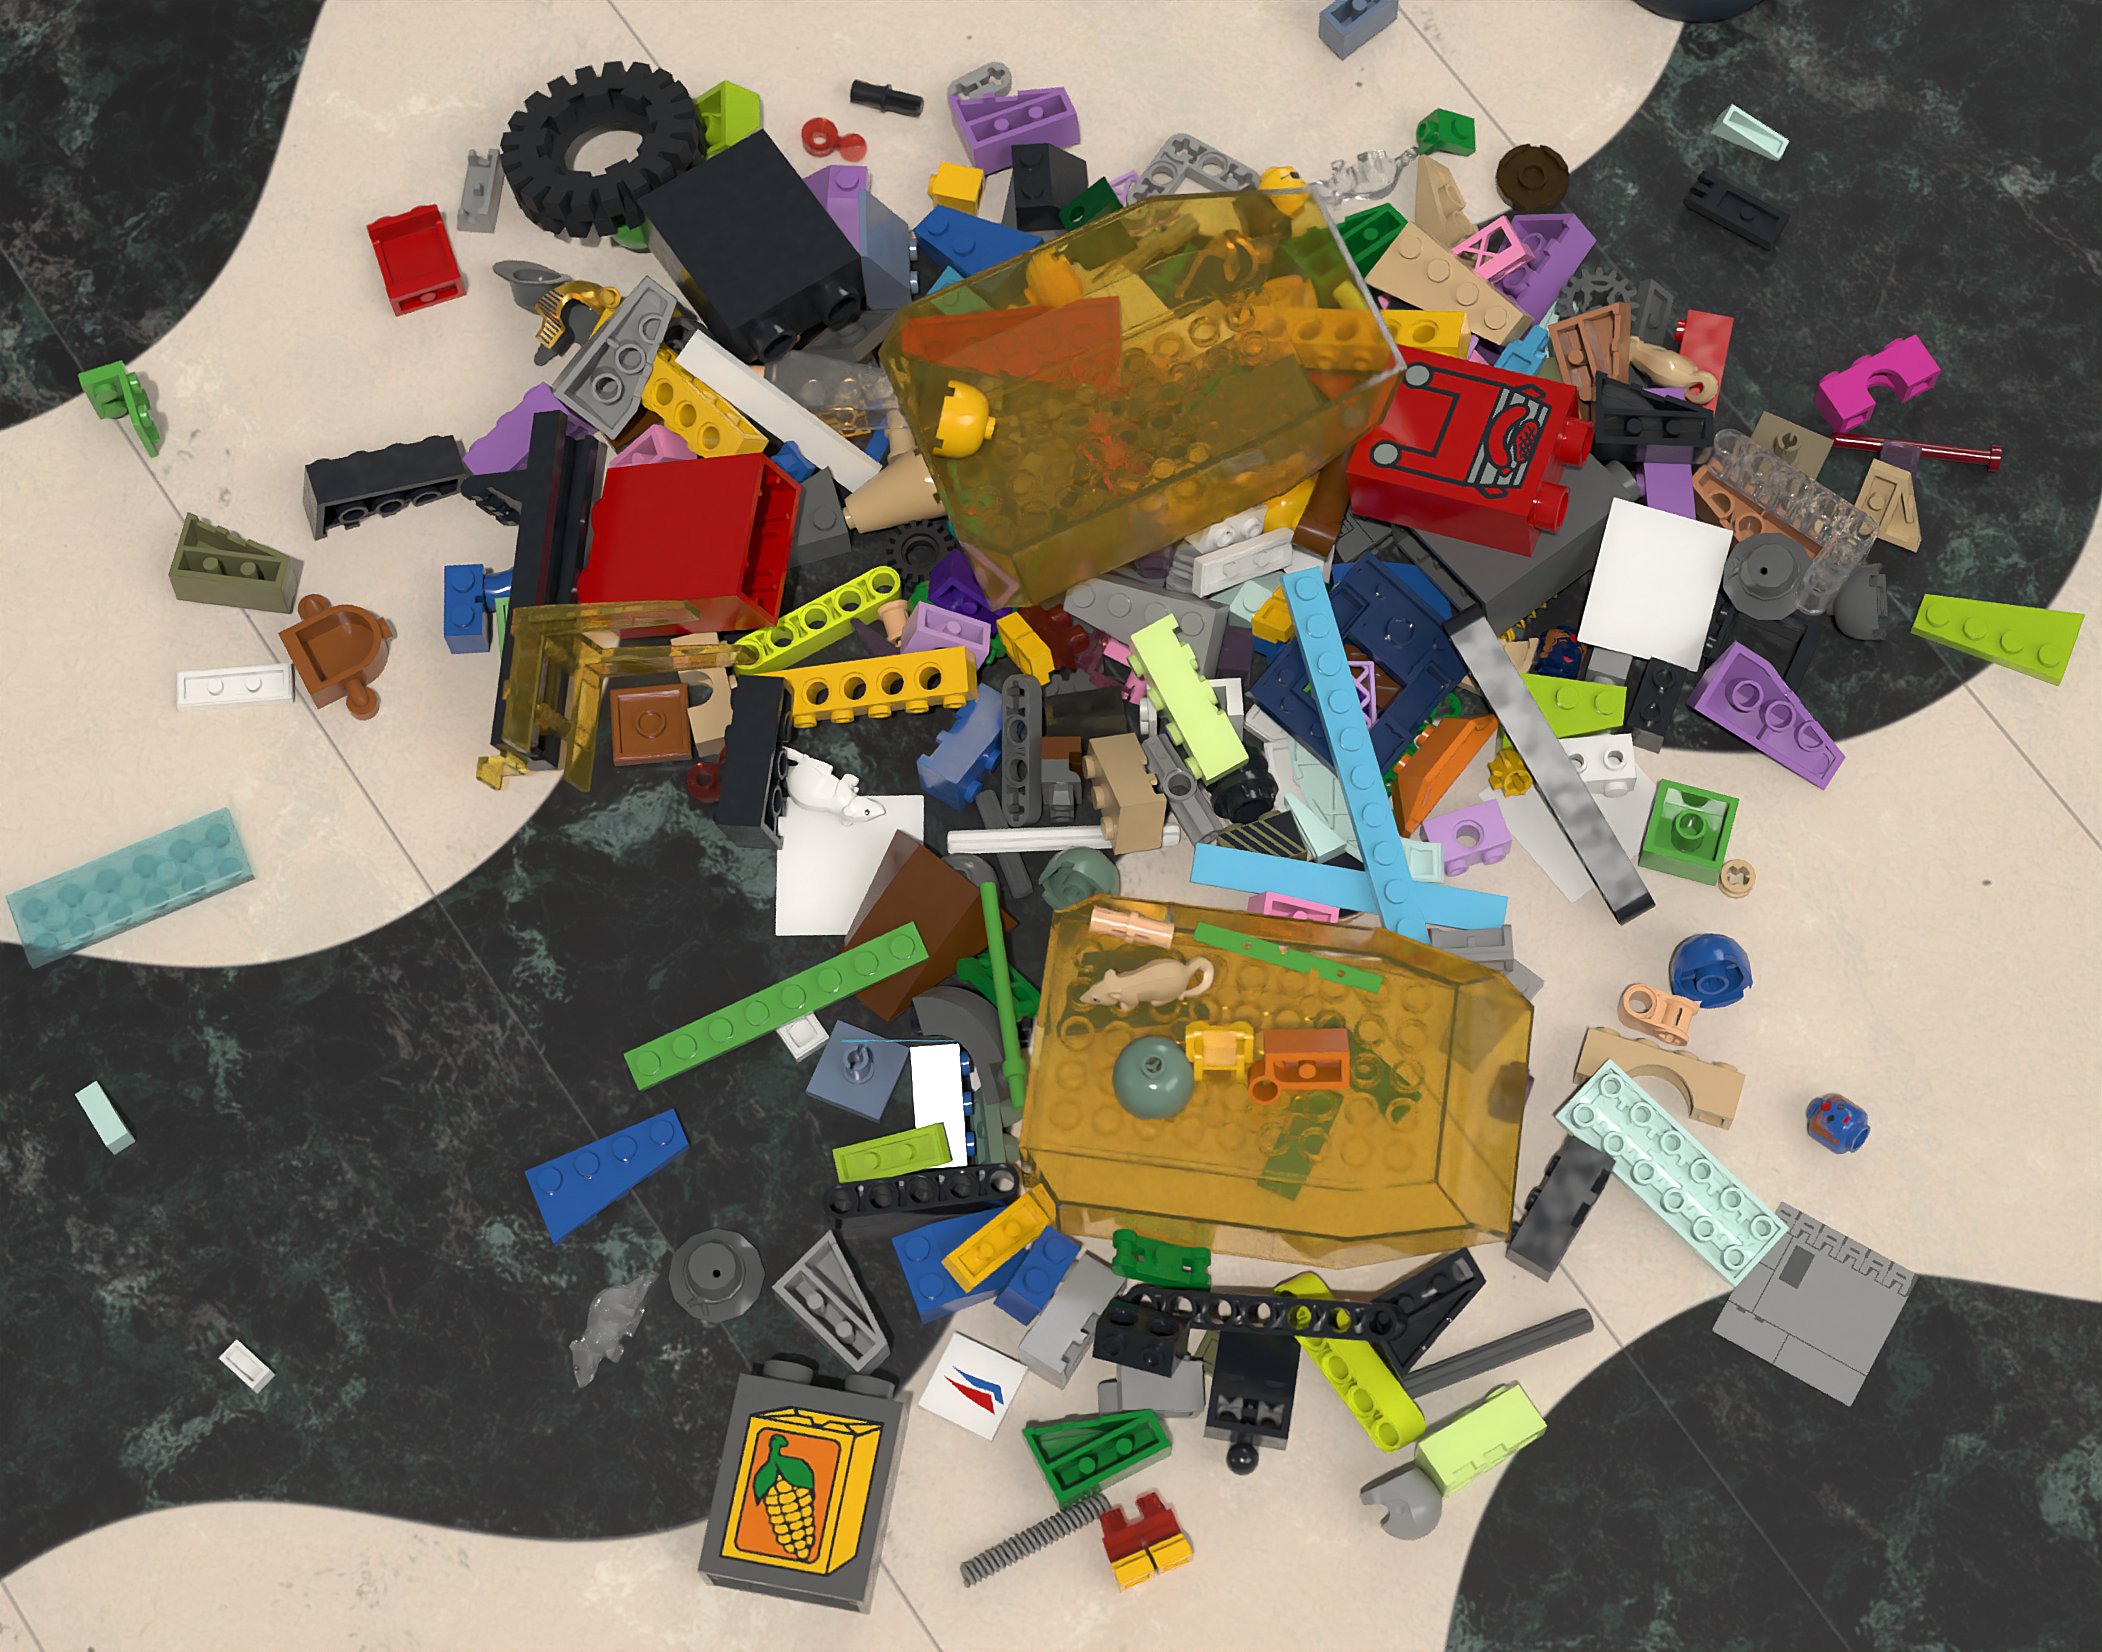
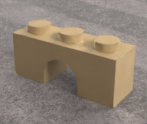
(711, 718)

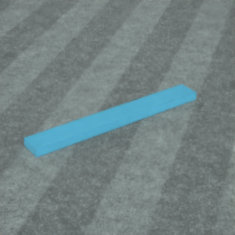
(1339, 887)

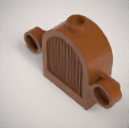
(338, 653)

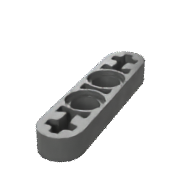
(1015, 750)

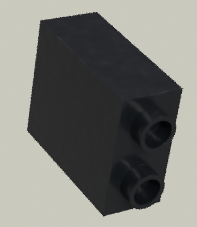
(752, 249)

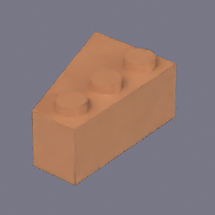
(1593, 343)

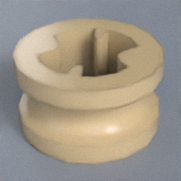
(1735, 867)

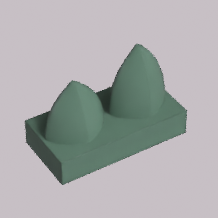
(987, 1121)

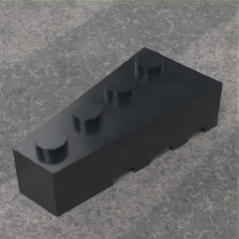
(380, 482)
(755, 762)

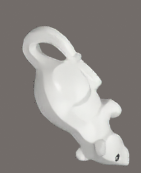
(817, 790)

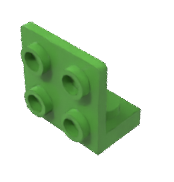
(116, 392)

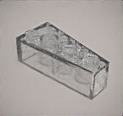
(838, 391)

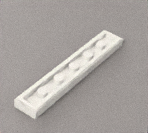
(776, 411)

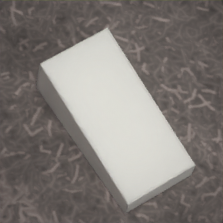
(247, 1366)

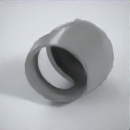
(1411, 1501)

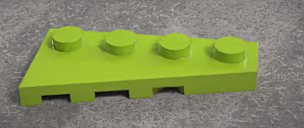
(2012, 636)

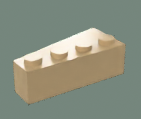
(1436, 279)

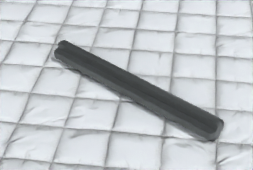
(1497, 1353)

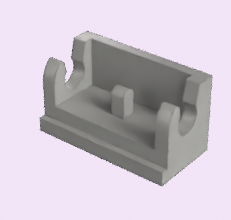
(481, 193)
(1483, 946)

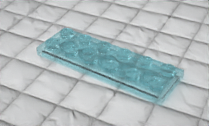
(129, 887)

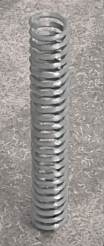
(1024, 1541)

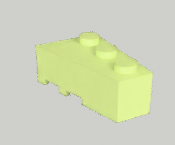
(1479, 1440)

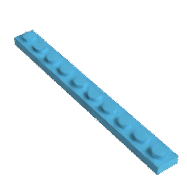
(1353, 754)

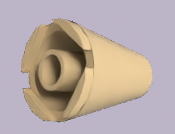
(894, 496)

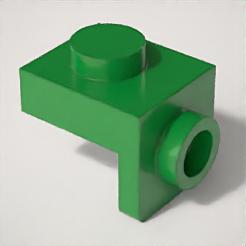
(1446, 132)

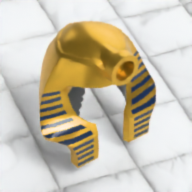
(571, 315)

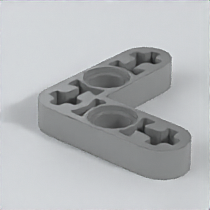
(1182, 166)

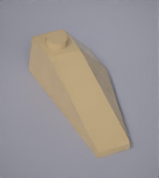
(1441, 206)

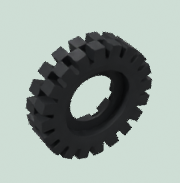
(575, 199)

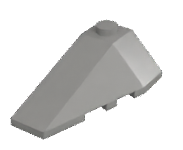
(614, 364)

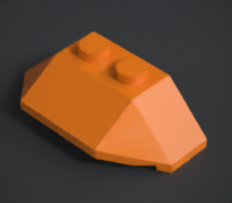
(1436, 766)

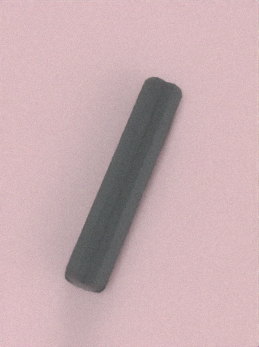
(1010, 861)

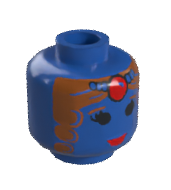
(1838, 1124)

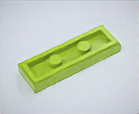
(893, 1154)

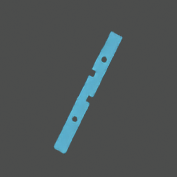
(868, 1040)

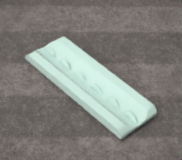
(1672, 1173)

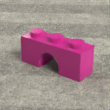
(1901, 366)

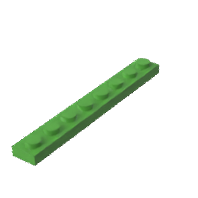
(777, 1006)

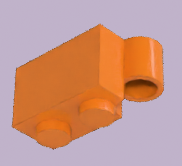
(1300, 1062)

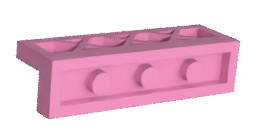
(1497, 267)

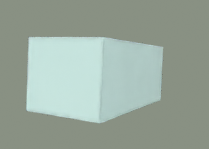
(1749, 133)
(1318, 837)
(105, 1118)

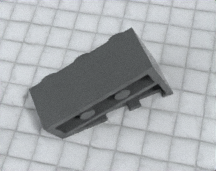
(819, 522)

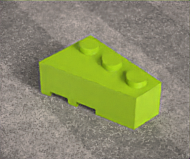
(1573, 707)

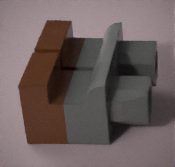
(1059, 776)

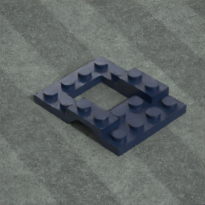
(1398, 635)

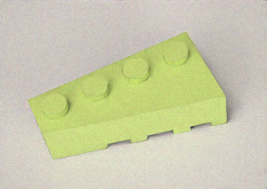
(1186, 701)

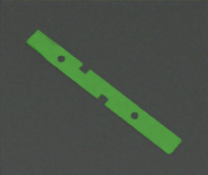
(1292, 960)

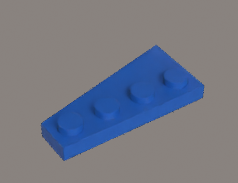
(594, 1176)

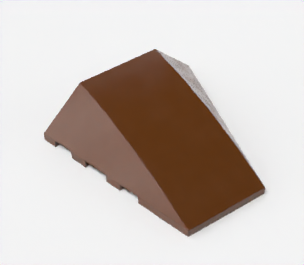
(943, 905)

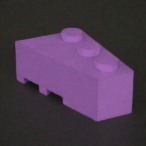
(995, 123)
(509, 441)

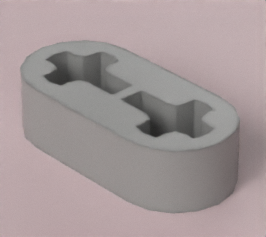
(977, 82)

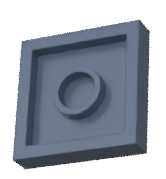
(858, 1074)

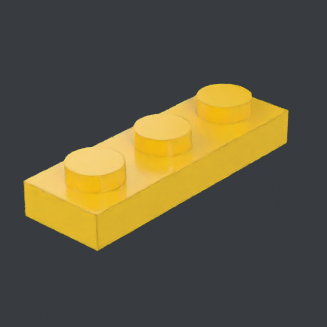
(996, 1242)

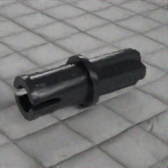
(885, 98)

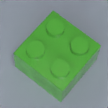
(1688, 832)

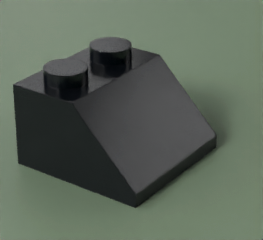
(1045, 184)

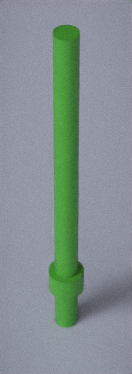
(1014, 1066)

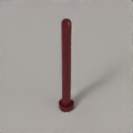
(1929, 450)

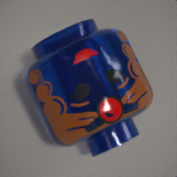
(1559, 653)

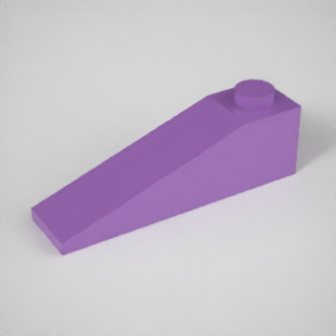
(837, 192)
(1758, 706)

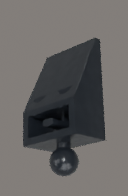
(1254, 1385)

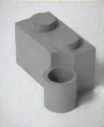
(1168, 1397)

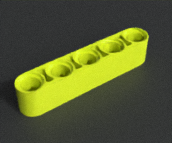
(826, 609)
(1358, 1374)

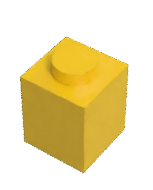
(957, 187)

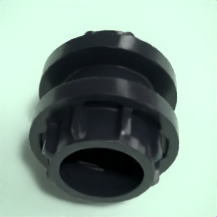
(1246, 791)

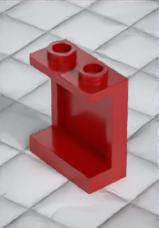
(416, 259)

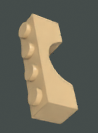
(1708, 1089)

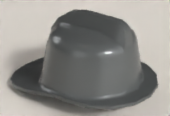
(529, 281)

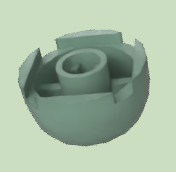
(1077, 875)
(1154, 1093)

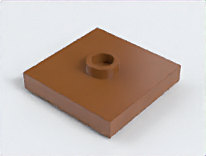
(650, 724)

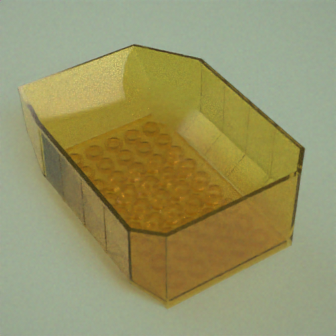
(1143, 381)
(1320, 1178)

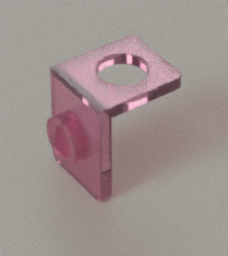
(1089, 661)

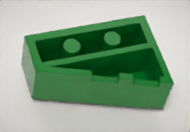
(1371, 234)
(1095, 1453)

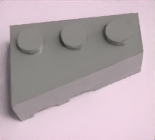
(832, 1307)
(1069, 1321)

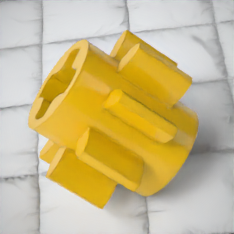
(1509, 774)

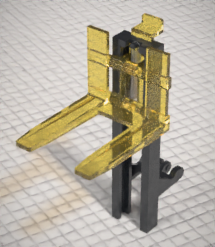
(547, 621)

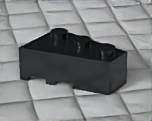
(1647, 426)

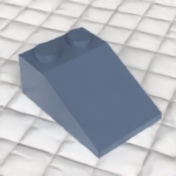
(885, 255)

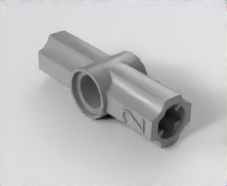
(1190, 809)

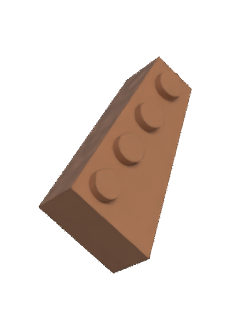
(1729, 509)

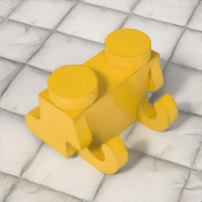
(1219, 1047)

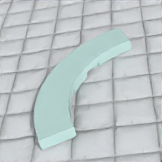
(1326, 801)

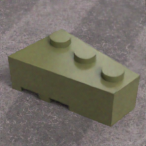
(229, 571)

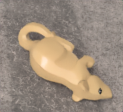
(1671, 370)
(1156, 982)

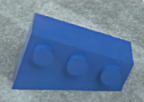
(969, 241)

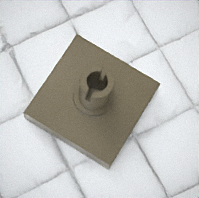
(1793, 443)

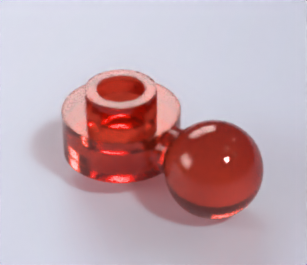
(851, 146)
(711, 791)

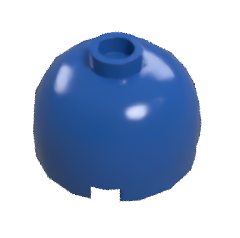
(1711, 970)

